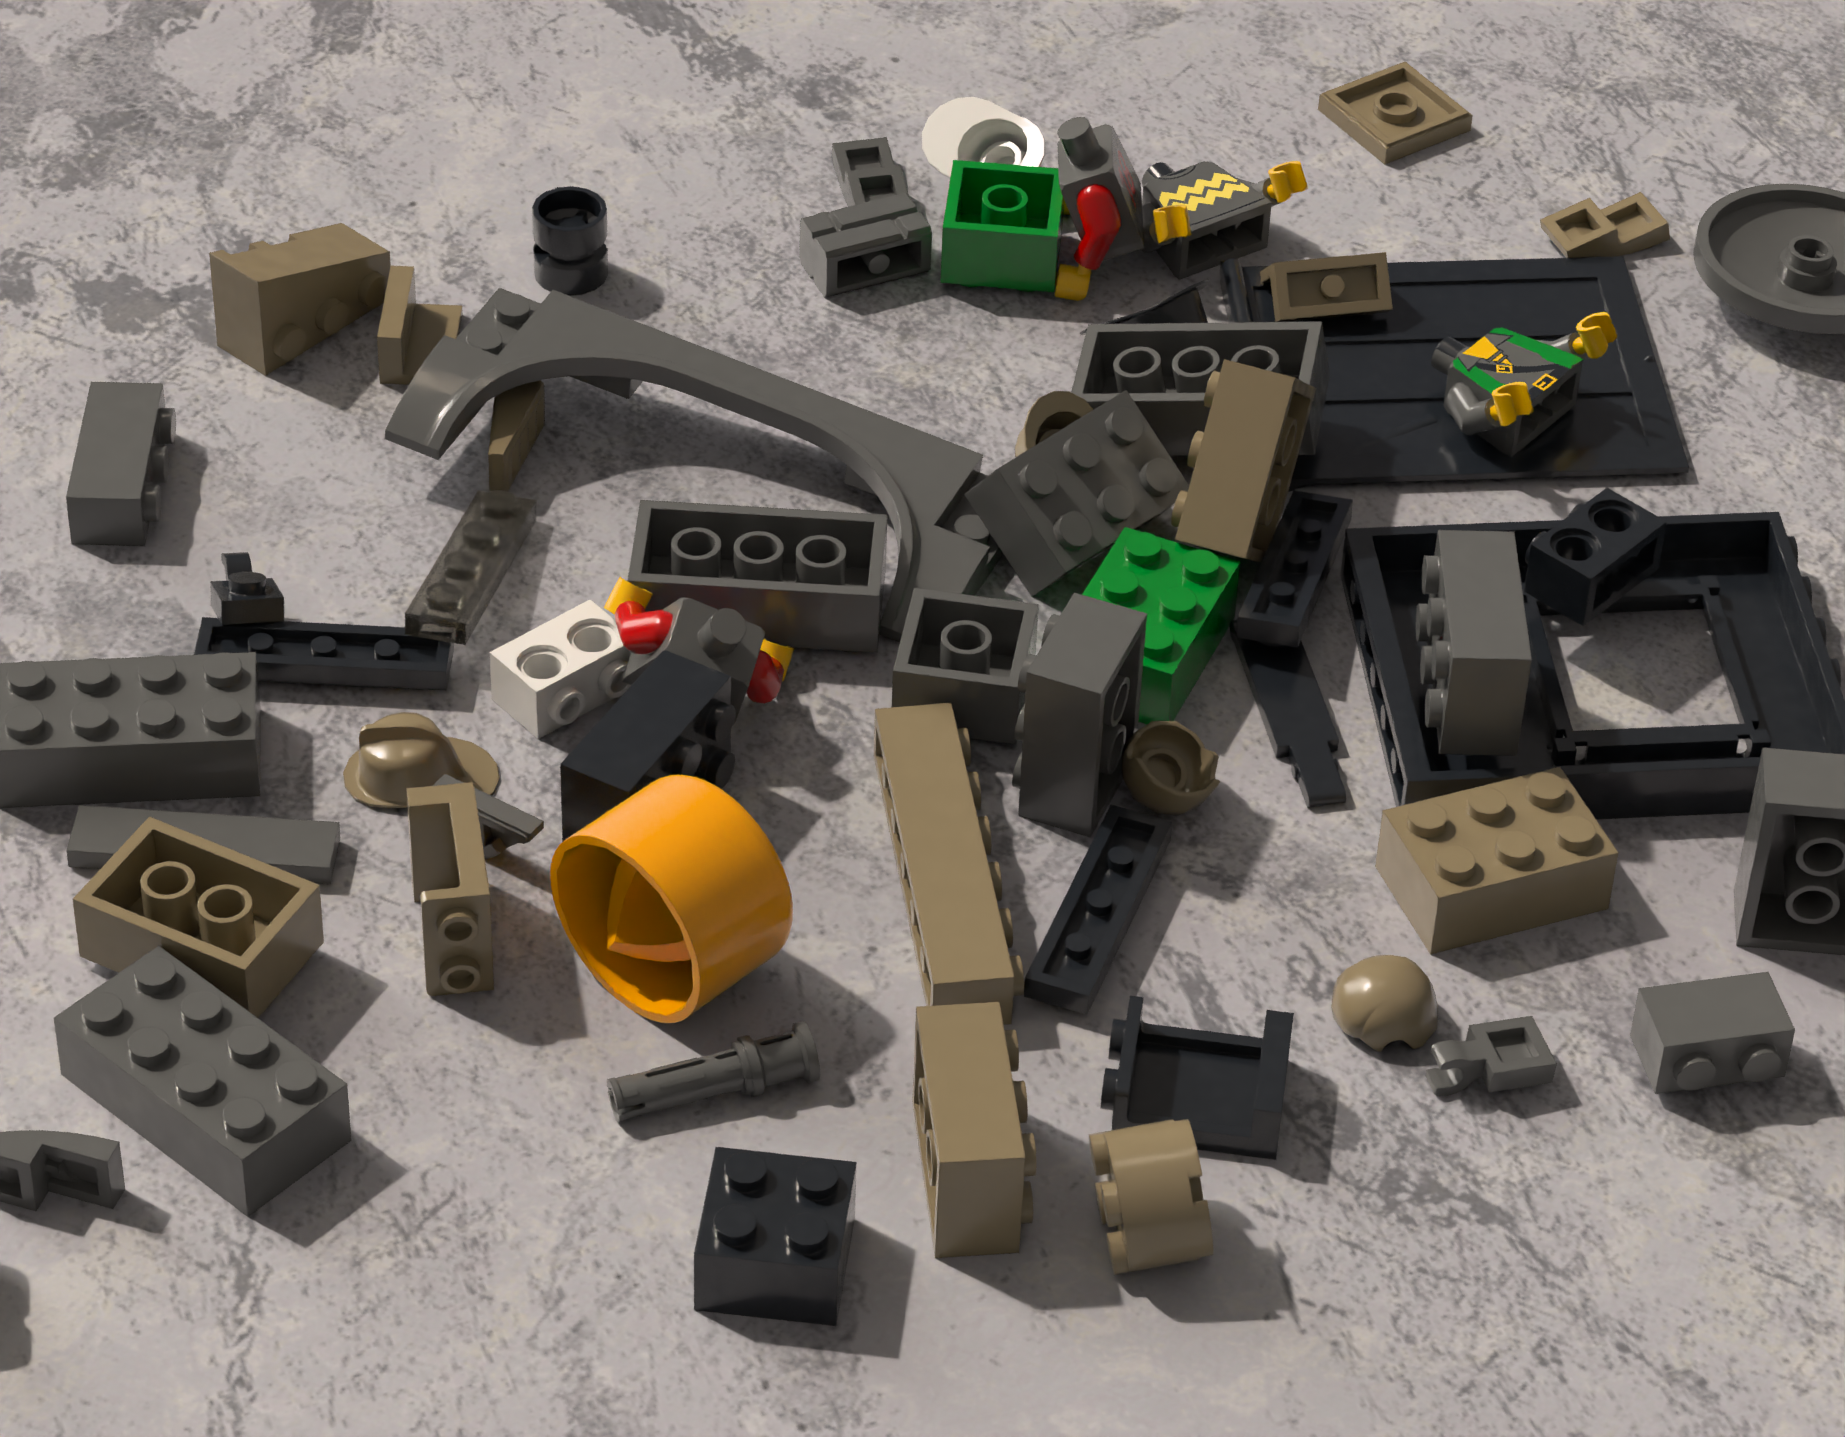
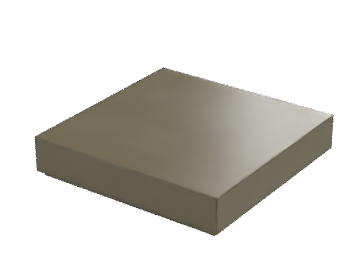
(1395, 112)

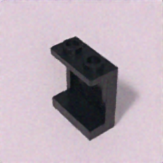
(1216, 1080)

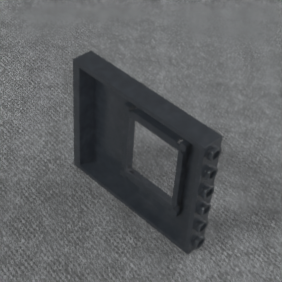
(1760, 623)

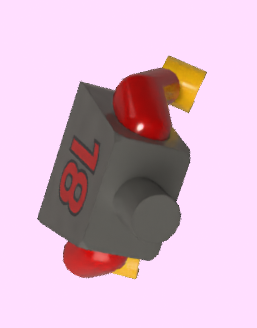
(1101, 198)
(703, 635)

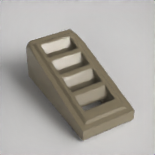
(514, 429)

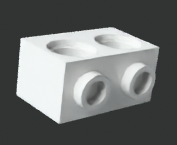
(560, 669)

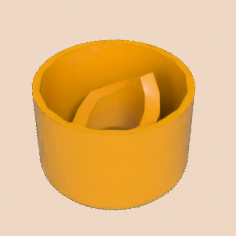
(672, 897)

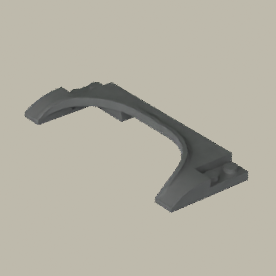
(528, 341)

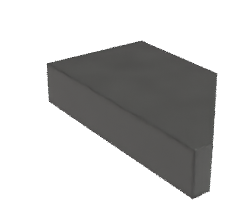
(500, 822)

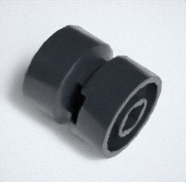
(570, 240)

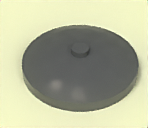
(1777, 255)

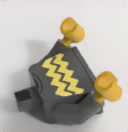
(1209, 215)

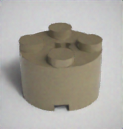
(1151, 1195)

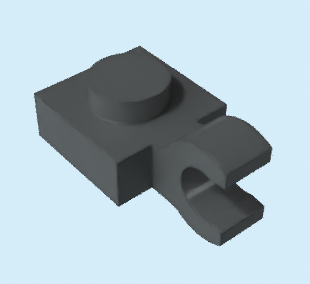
(1500, 1052)

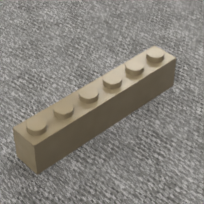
(943, 860)

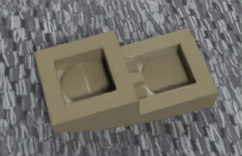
(1607, 232)

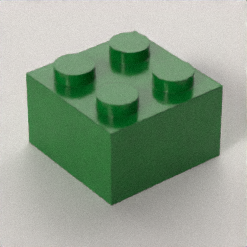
(1002, 226)

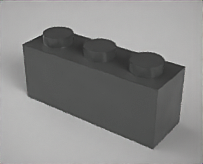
(119, 464)

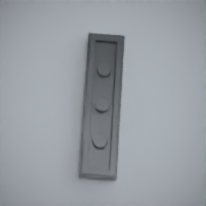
(291, 845)

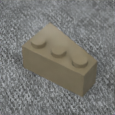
(294, 293)

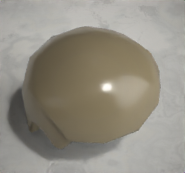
(1168, 768)
(1385, 1002)

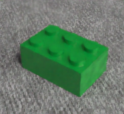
(1187, 606)

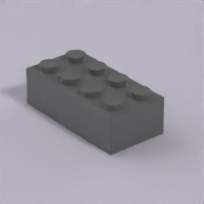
(1170, 365)
(791, 571)
(129, 729)
(203, 1080)

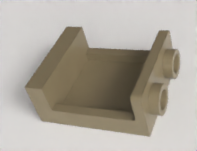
(452, 888)

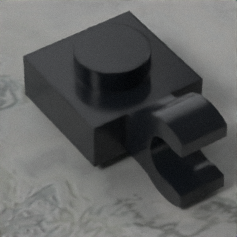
(245, 594)

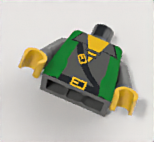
(1516, 385)

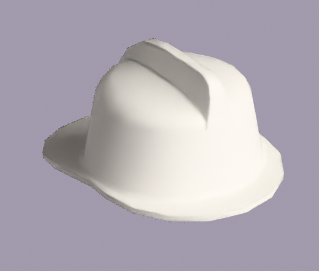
(979, 133)

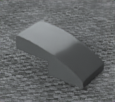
(866, 170)
(59, 1163)

